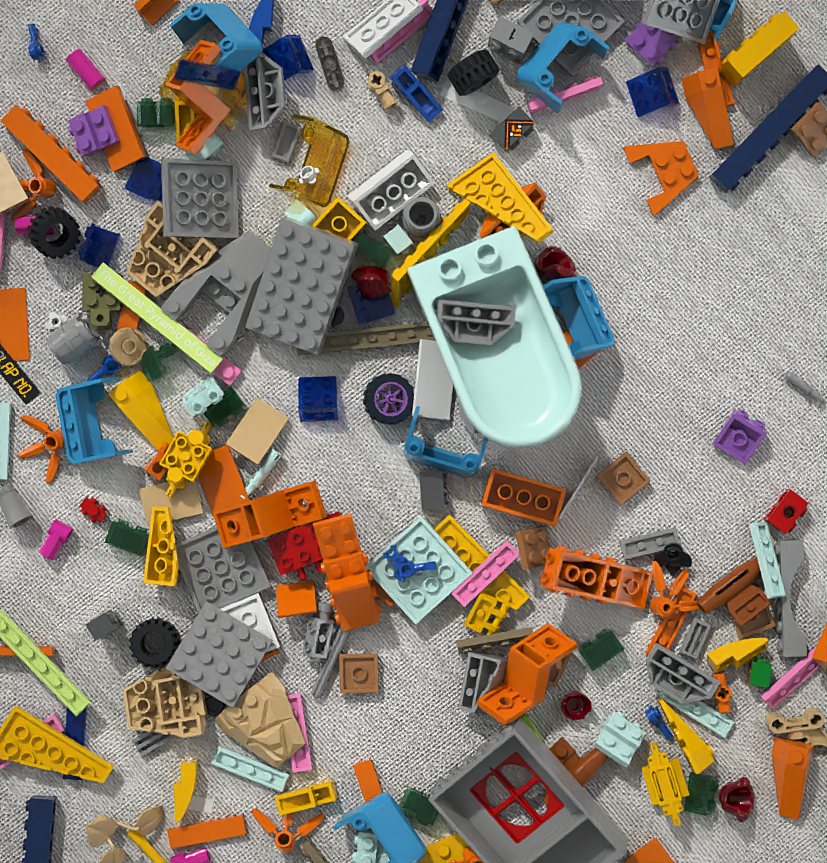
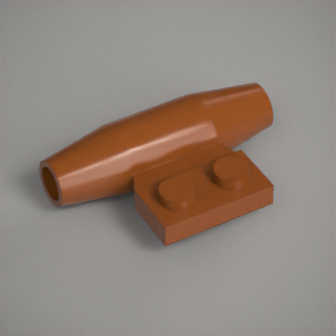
(739, 594)
(581, 769)

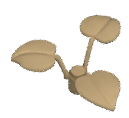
(103, 827)

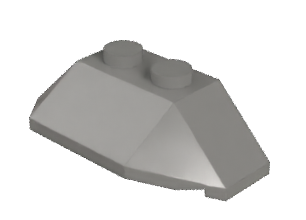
(264, 92)
(475, 321)
(678, 676)

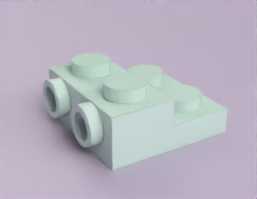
(202, 396)
(619, 738)
(369, 848)

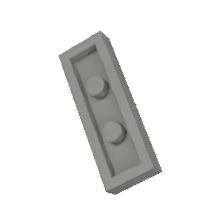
(648, 543)

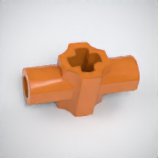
(722, 702)

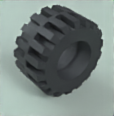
(473, 72)
(64, 243)
(138, 647)

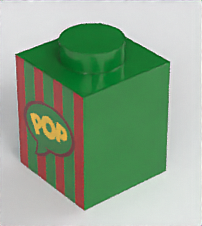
(759, 672)

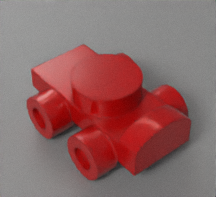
(96, 512)

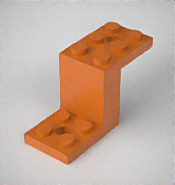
(203, 102)
(269, 514)
(526, 674)

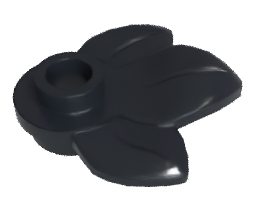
(673, 560)

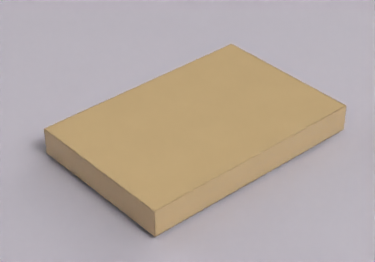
(11, 191)
(257, 431)
(182, 504)

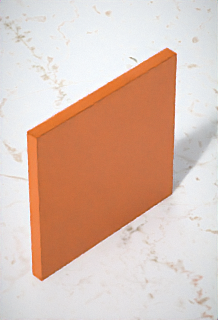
(296, 599)

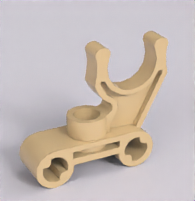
(800, 726)

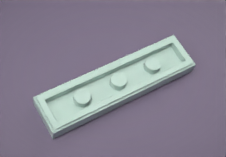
(5, 423)
(767, 560)
(703, 714)
(250, 768)

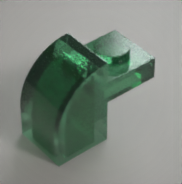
(152, 361)

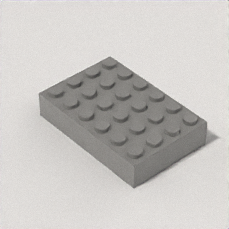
(301, 285)

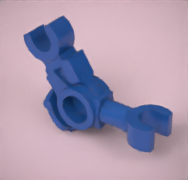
(406, 567)

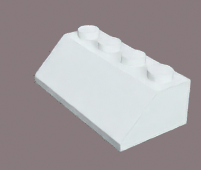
(391, 189)

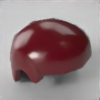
(576, 705)

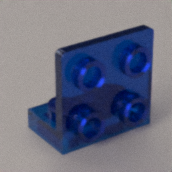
(290, 55)
(652, 91)
(146, 180)
(98, 246)
(370, 309)
(317, 398)

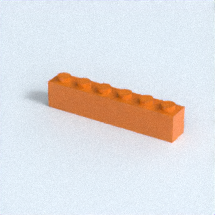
(50, 154)

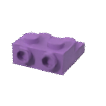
(652, 43)
(93, 131)
(740, 435)

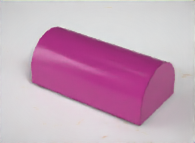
(85, 69)

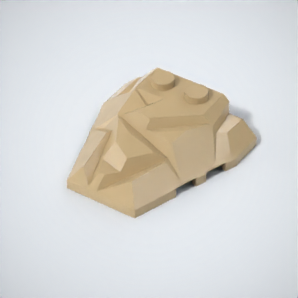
(165, 261)
(165, 705)
(264, 721)

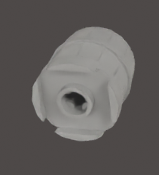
(425, 207)
(73, 339)

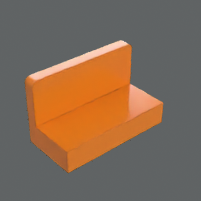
(154, 9)

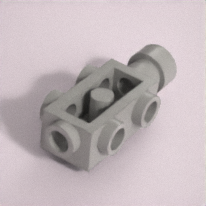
(319, 633)

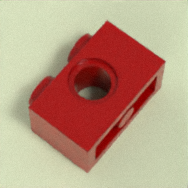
(776, 515)

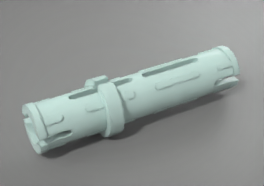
(264, 469)

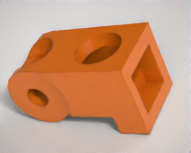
(153, 466)

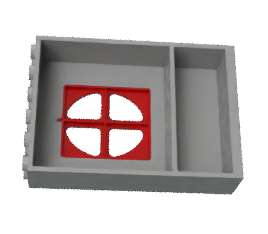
(569, 830)

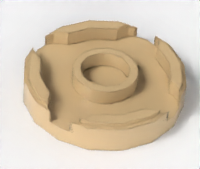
(128, 346)

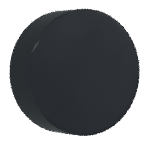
(338, 317)
(214, 706)

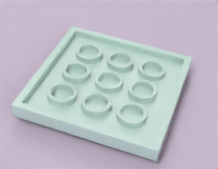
(425, 588)

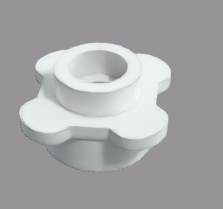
(308, 175)
(53, 317)

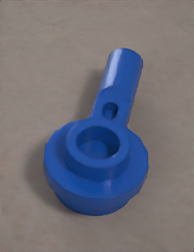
(35, 49)
(109, 366)
(654, 717)

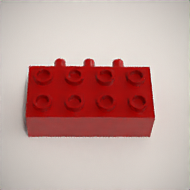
(298, 549)

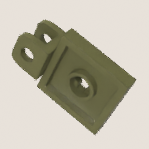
(98, 306)

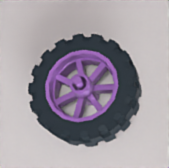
(371, 404)

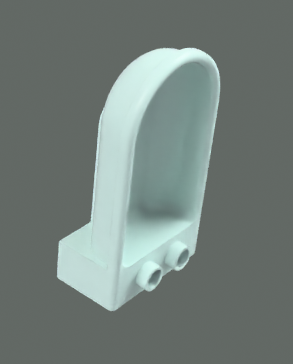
(526, 381)

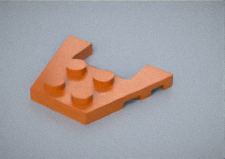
(672, 166)

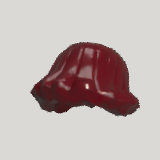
(554, 264)
(372, 281)
(738, 799)

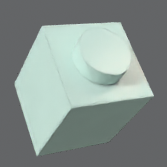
(398, 241)

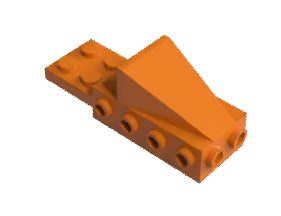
(347, 573)
(595, 578)

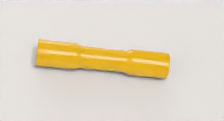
(142, 842)

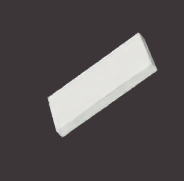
(381, 25)
(432, 383)

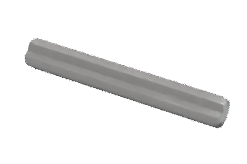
(329, 663)

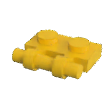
(481, 611)

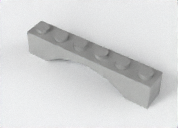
(792, 640)

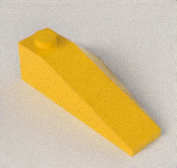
(141, 405)
(161, 555)
(693, 747)

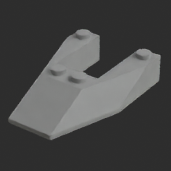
(229, 280)

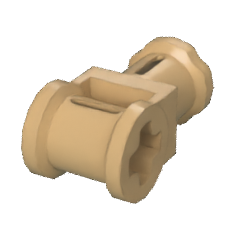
(381, 91)

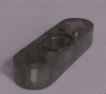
(320, 52)

